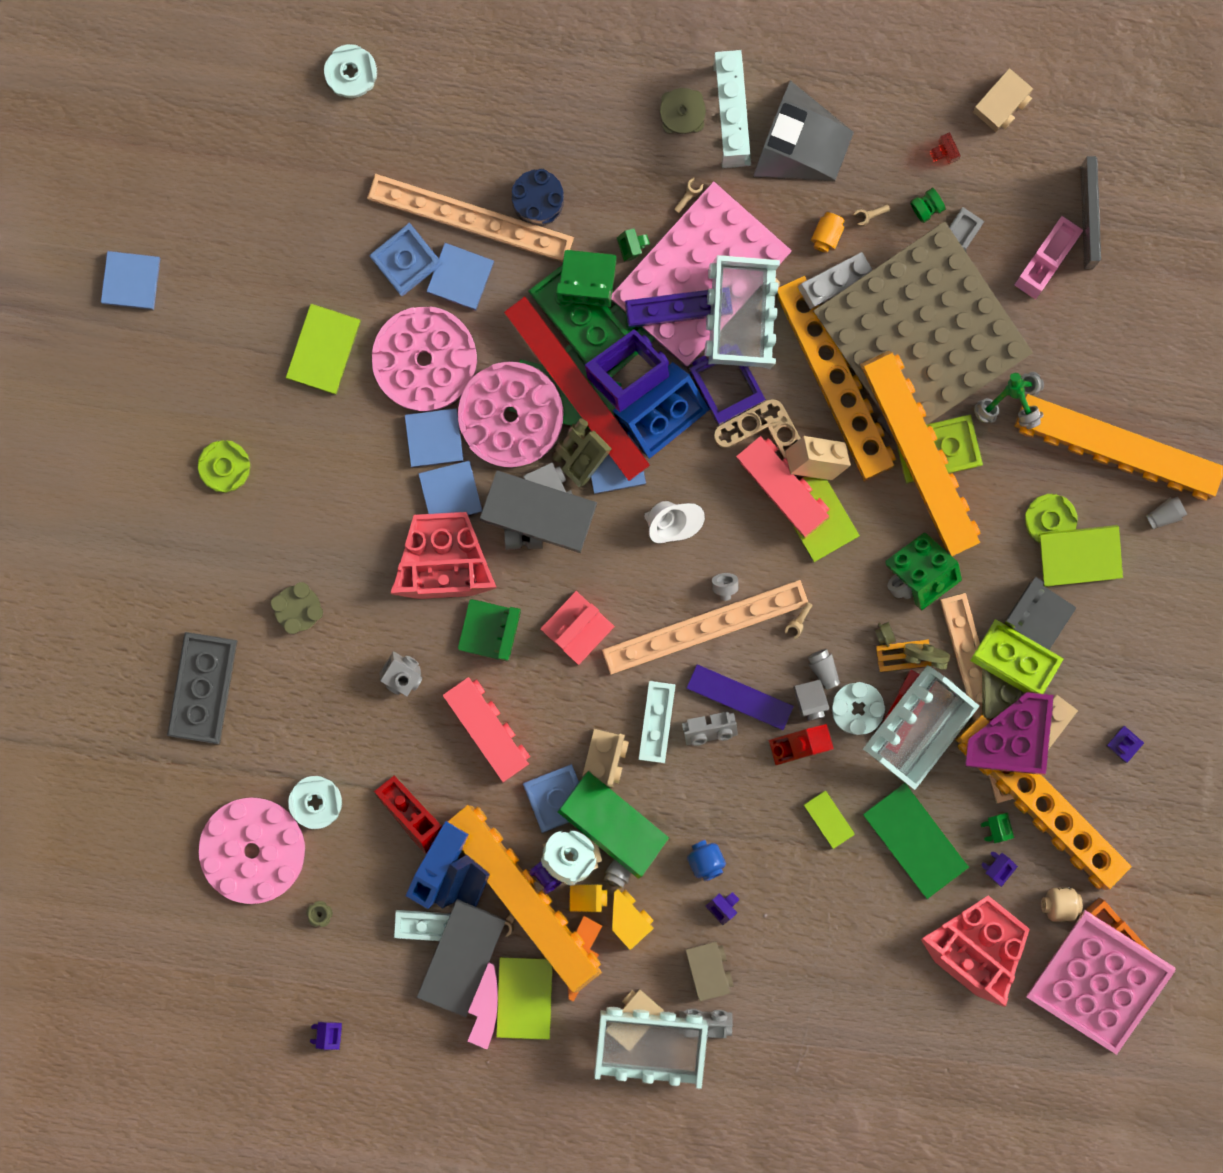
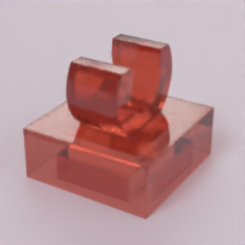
(946, 149)

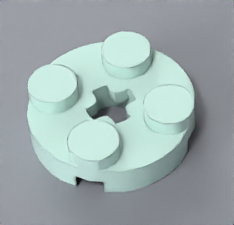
(338, 62)
(873, 709)
(306, 814)
(565, 870)

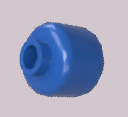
(706, 860)

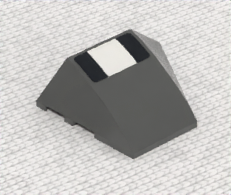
(803, 140)

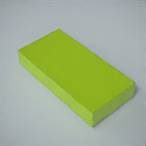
(829, 819)

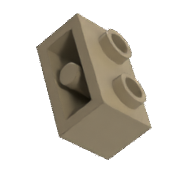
(708, 970)

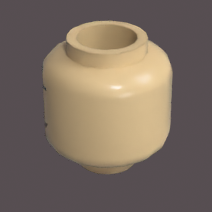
(1062, 904)

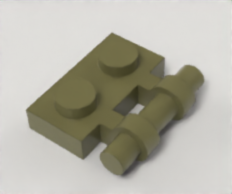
(587, 456)

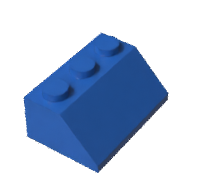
(663, 412)

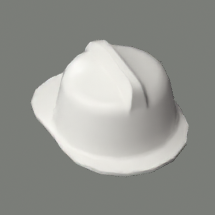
(673, 521)

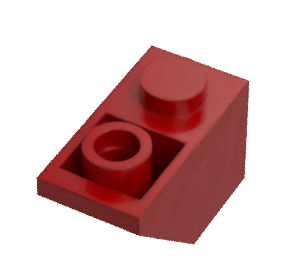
(801, 744)

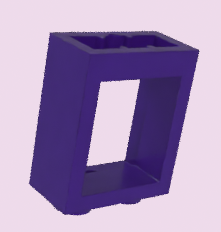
(632, 342)
(701, 365)

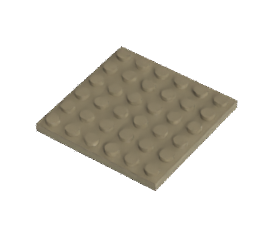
(931, 313)

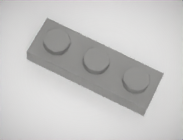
(834, 280)

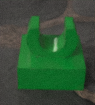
(631, 244)
(1000, 828)

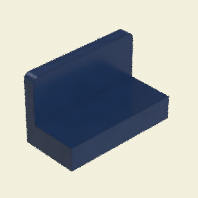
(462, 882)

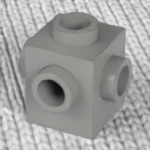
(401, 674)

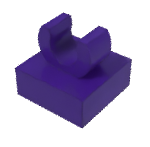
(1125, 744)
(1000, 869)
(723, 908)
(327, 1035)

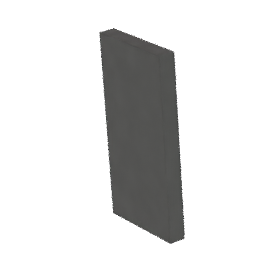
(1090, 212)
(538, 511)
(202, 688)
(461, 958)

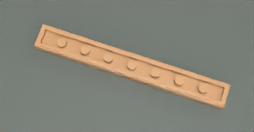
(469, 218)
(705, 627)
(965, 643)

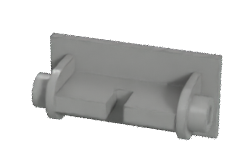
(698, 732)
(719, 1021)

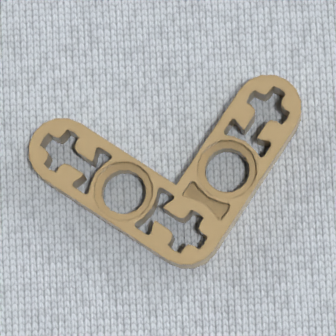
(772, 425)

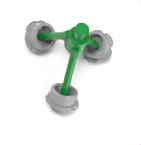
(1018, 386)

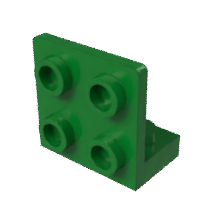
(587, 278)
(925, 569)
(489, 630)

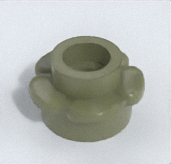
(885, 634)
(319, 906)

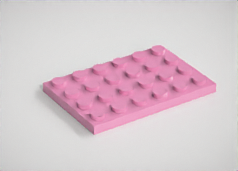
(682, 262)

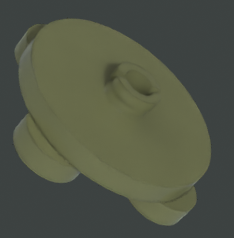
(682, 111)
(297, 608)
(927, 652)

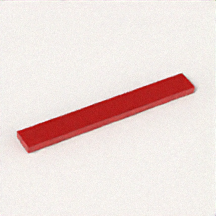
(576, 387)

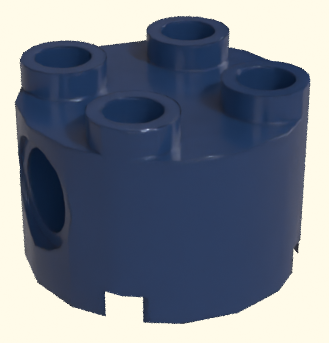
(538, 197)

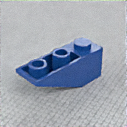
(435, 865)

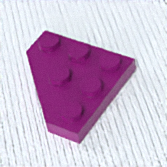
(1015, 738)

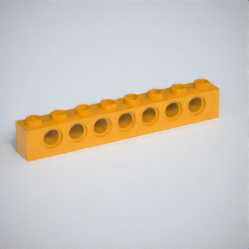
(868, 465)
(1113, 865)

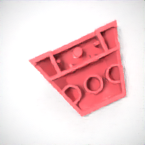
(442, 559)
(980, 949)

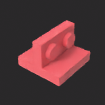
(577, 627)

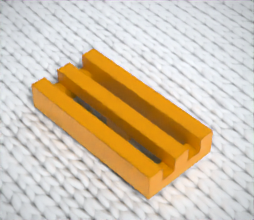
(881, 658)

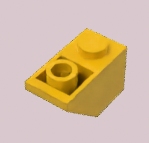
(587, 898)
(628, 922)

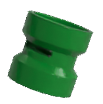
(927, 205)

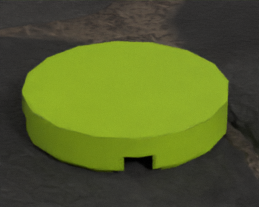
(224, 466)
(1050, 514)

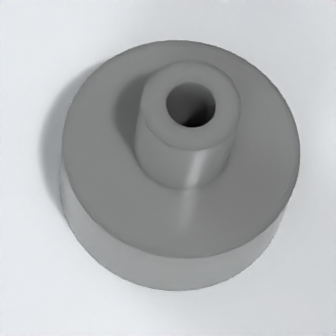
(725, 585)
(899, 588)

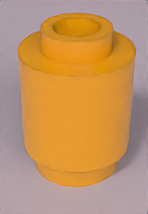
(828, 232)

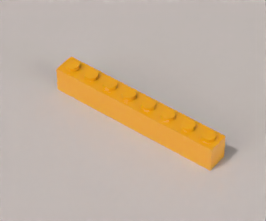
(1125, 449)
(920, 452)
(526, 902)

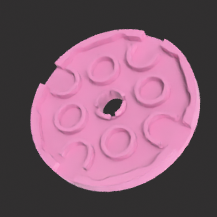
(424, 331)
(483, 410)
(224, 855)

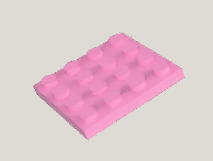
(1101, 982)

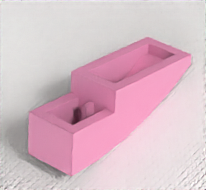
(1048, 257)
(485, 1007)

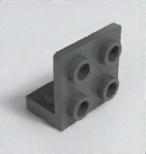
(1040, 614)

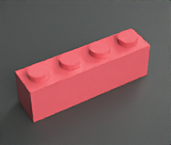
(783, 488)
(486, 730)

